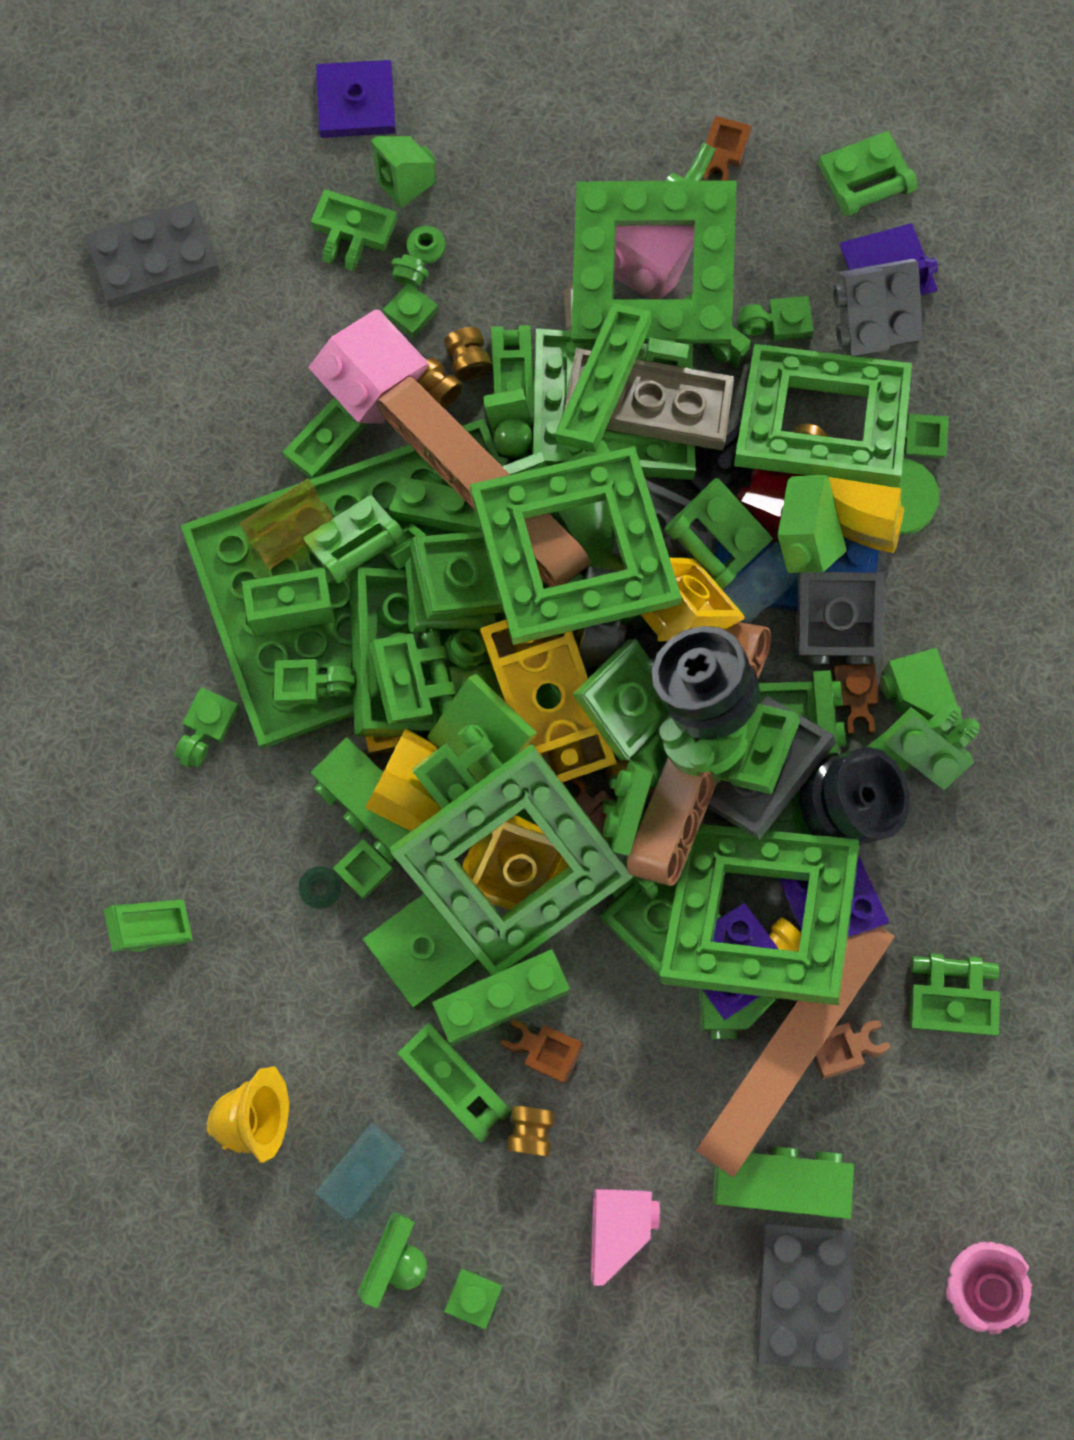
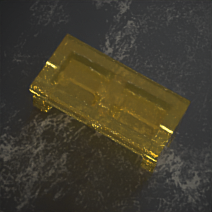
(280, 526)

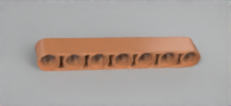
(464, 462)
(681, 798)
(787, 1059)

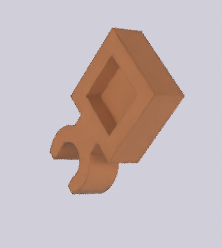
(843, 1049)

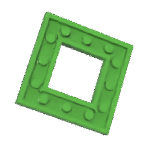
(656, 203)
(552, 374)
(871, 461)
(538, 612)
(518, 784)
(805, 975)

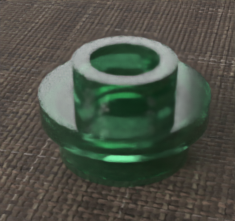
(320, 874)

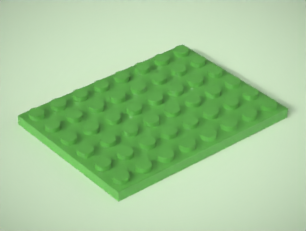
(227, 559)

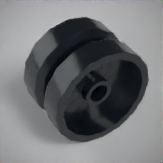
(706, 682)
(856, 797)

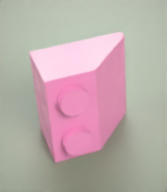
(652, 257)
(366, 364)
(619, 1229)

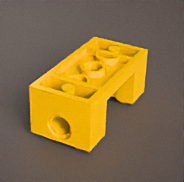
(565, 732)

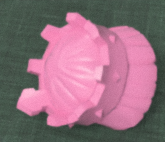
(990, 1287)

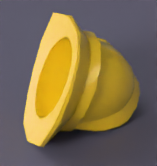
(252, 1116)

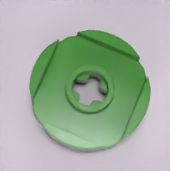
(702, 755)

